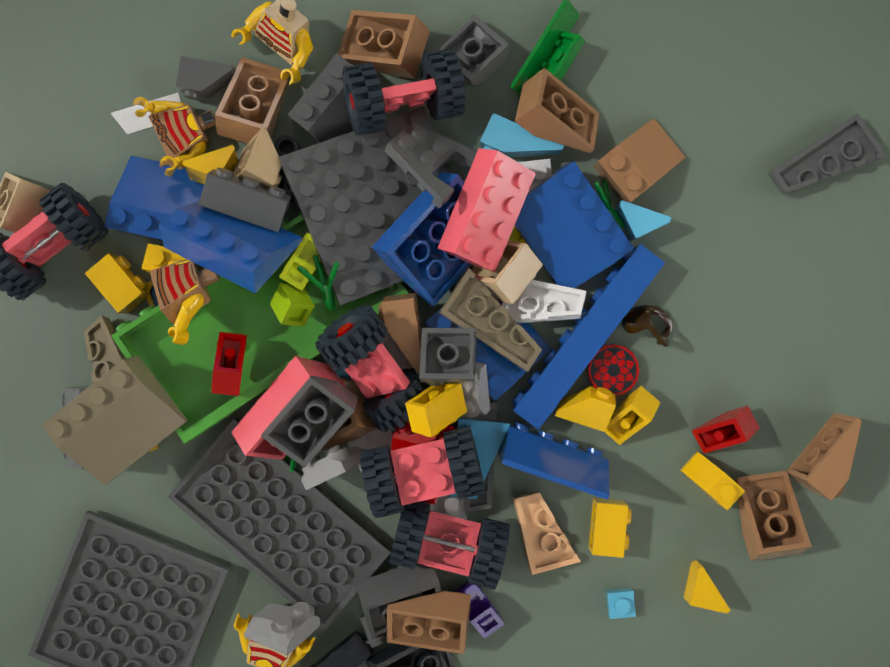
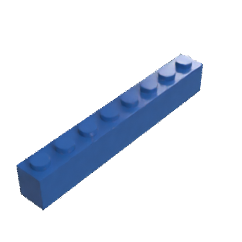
(587, 336)

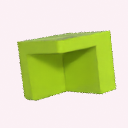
(291, 305)

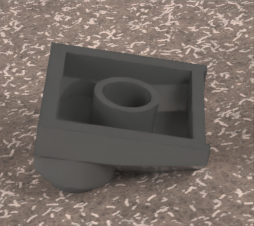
(478, 50)
(447, 355)

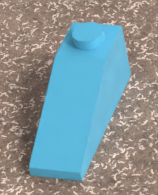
(514, 140)

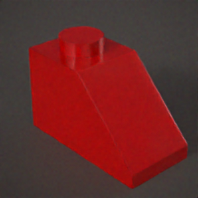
(228, 364)
(726, 430)

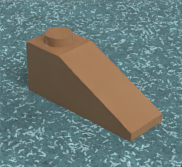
(403, 325)

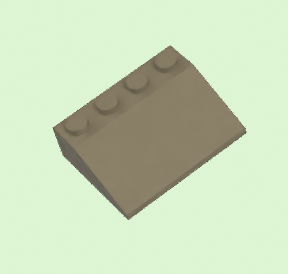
(115, 420)

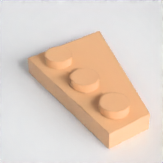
(541, 536)

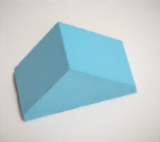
(639, 220)

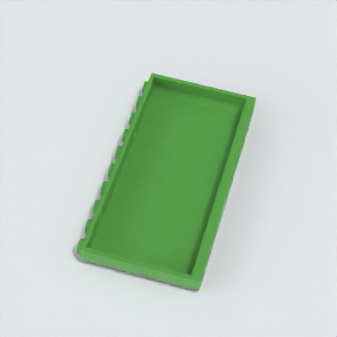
(188, 368)

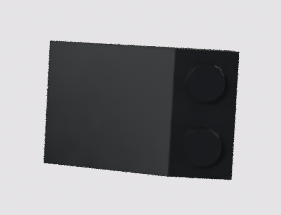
(410, 656)

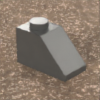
(202, 77)

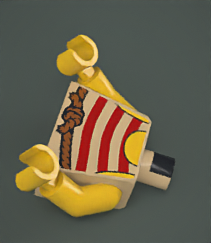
(283, 31)
(263, 656)

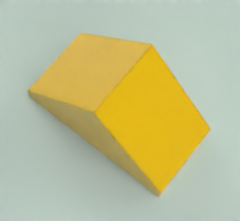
(200, 166)
(701, 590)

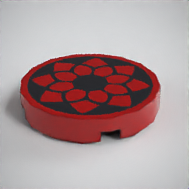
(613, 369)

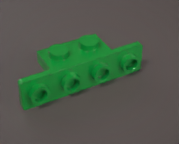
(554, 49)

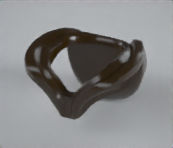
(640, 319)

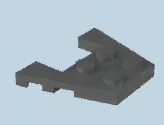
(424, 154)

